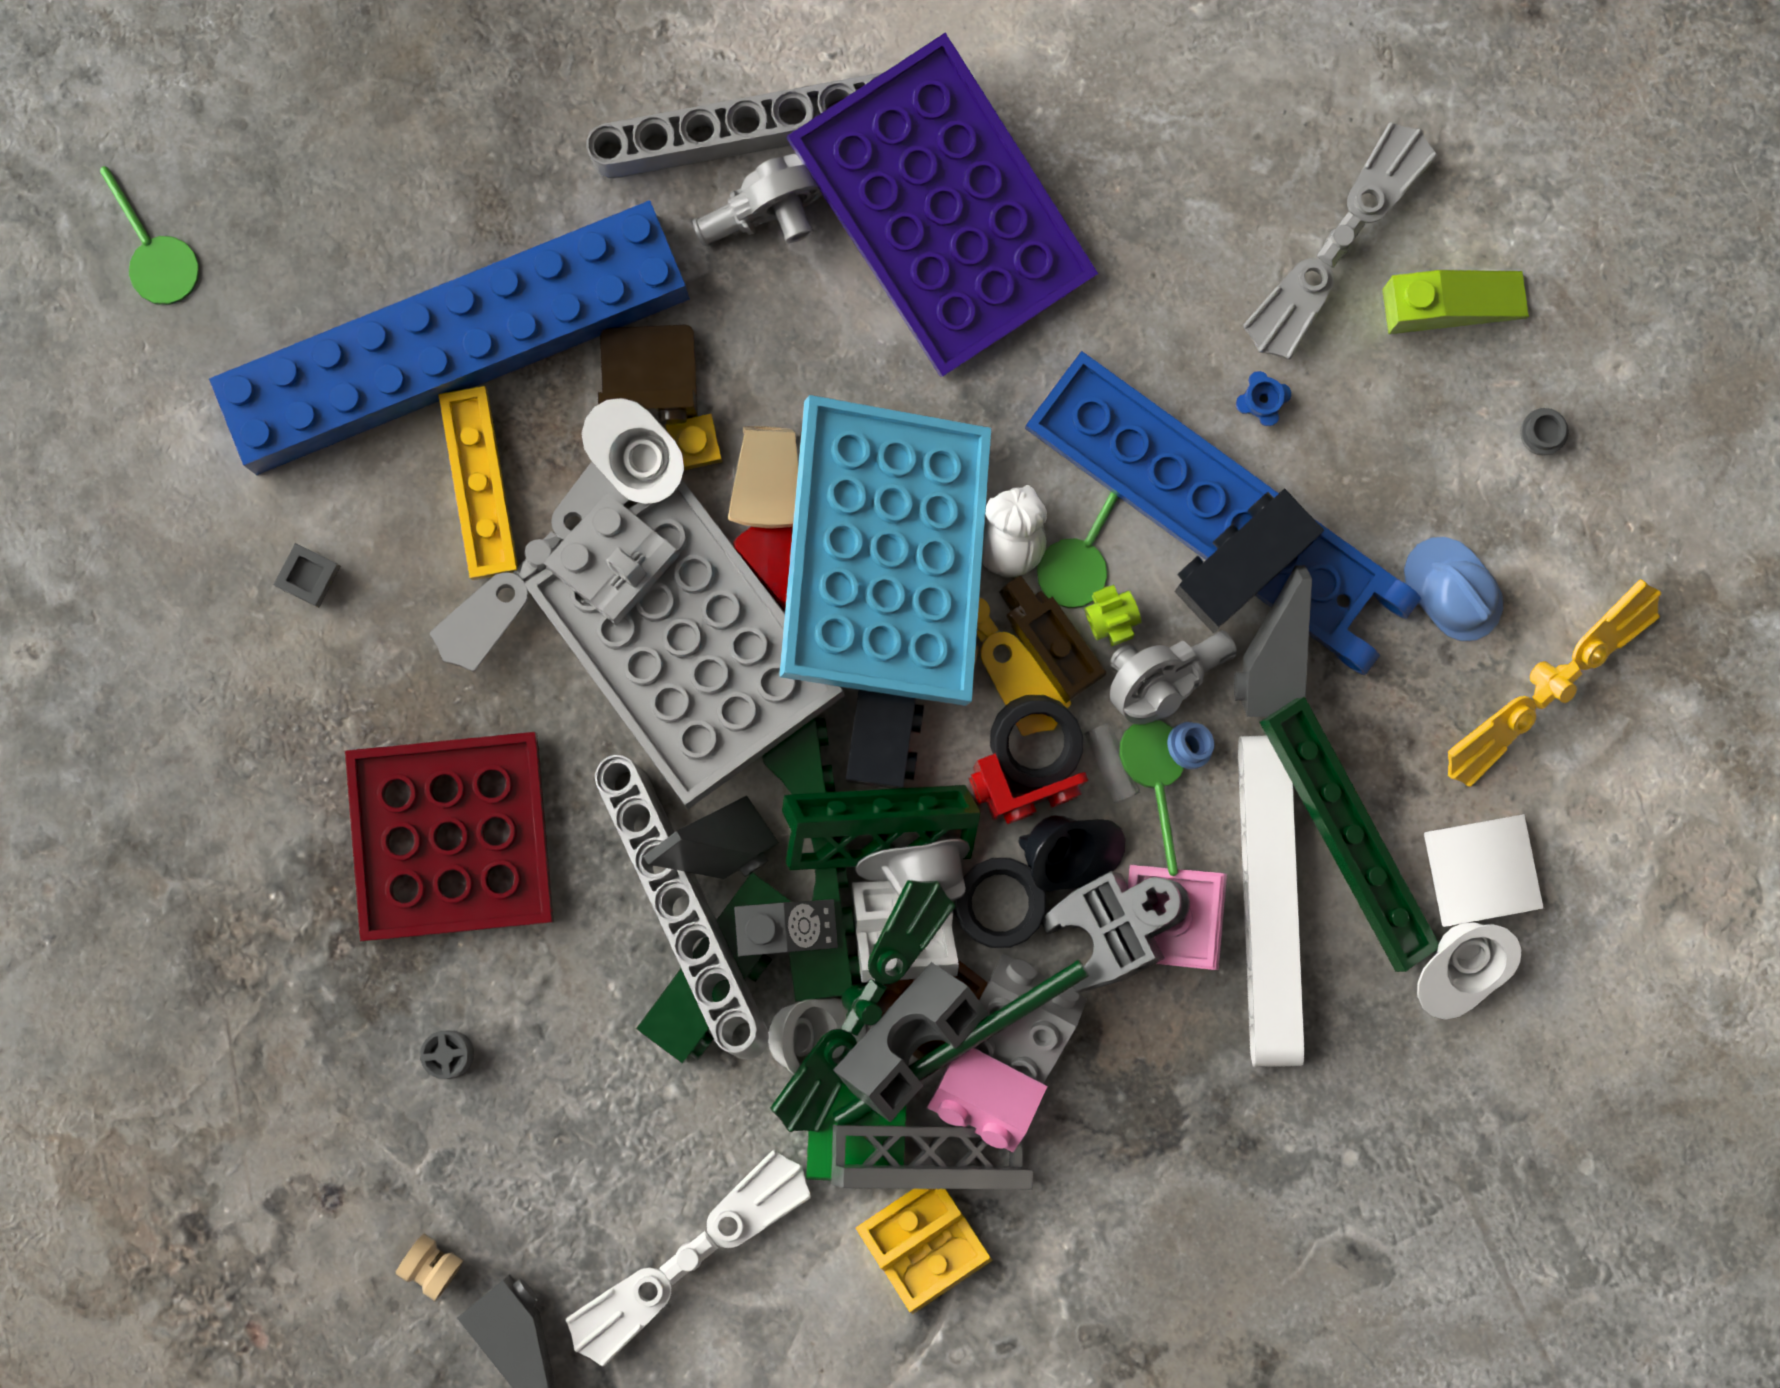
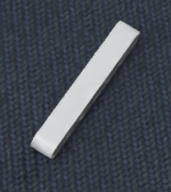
(1270, 906)

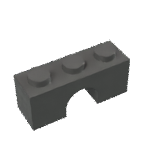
(928, 1010)

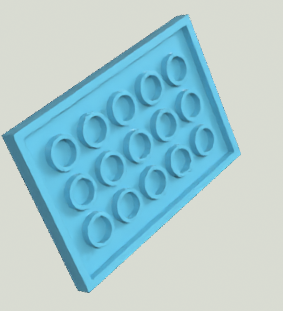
(886, 552)

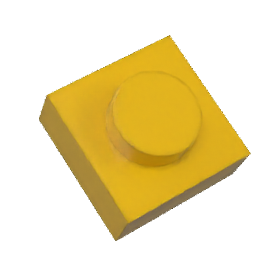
(696, 441)

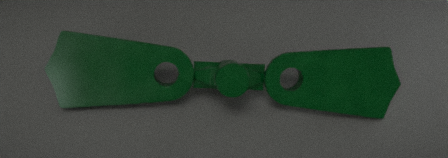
(907, 932)

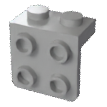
(1038, 1038)

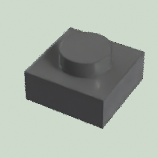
(307, 575)

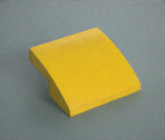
(923, 1245)

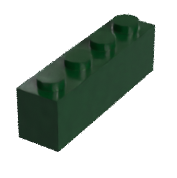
(675, 1017)

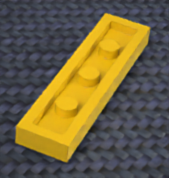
(478, 482)

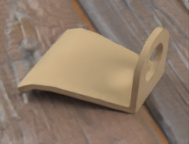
(765, 478)

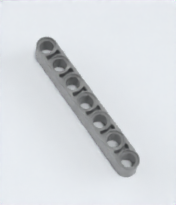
(722, 119)
(694, 923)

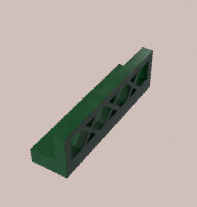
(877, 813)

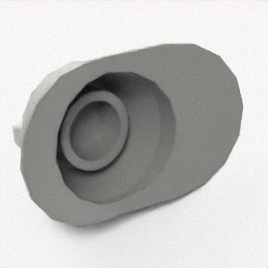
(921, 863)

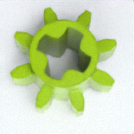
(1113, 615)

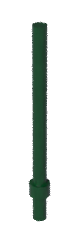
(983, 1031)

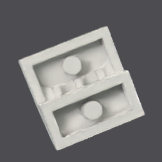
(1483, 870)
(871, 910)

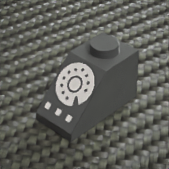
(785, 927)

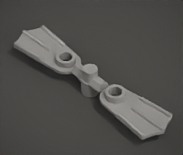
(1293, 305)
(482, 619)

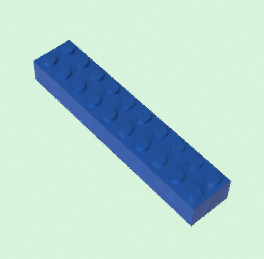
(449, 338)

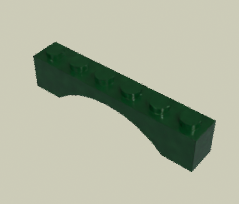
(800, 768)

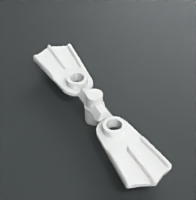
(621, 1312)

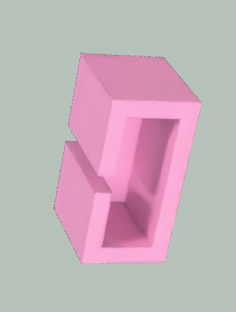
(988, 1097)

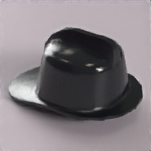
(1072, 851)

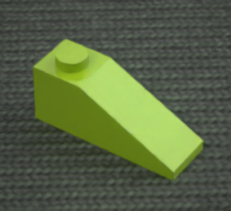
(1453, 299)

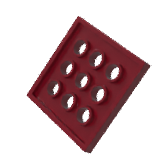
(420, 766)

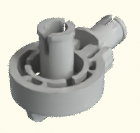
(769, 193)
(1162, 693)

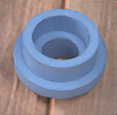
(1198, 738)

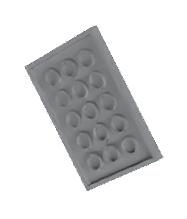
(693, 657)

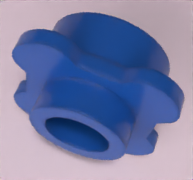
(1262, 385)

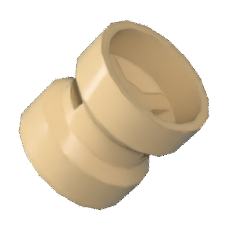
(429, 1267)

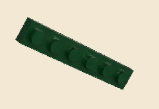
(1350, 834)

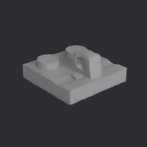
(611, 559)

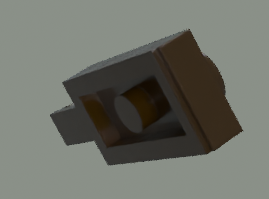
(1051, 639)

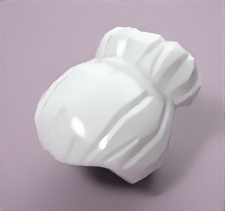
(1014, 532)

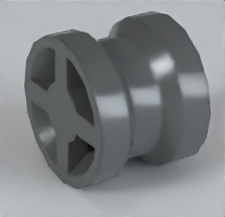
(437, 1055)

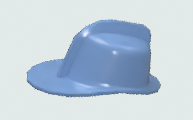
(1454, 588)

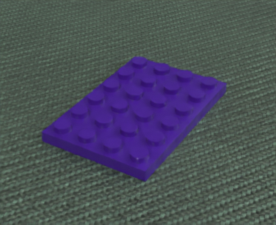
(942, 204)

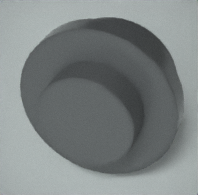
(1544, 431)

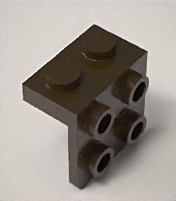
(652, 369)

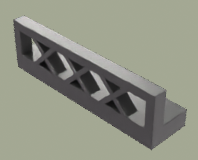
(924, 1176)

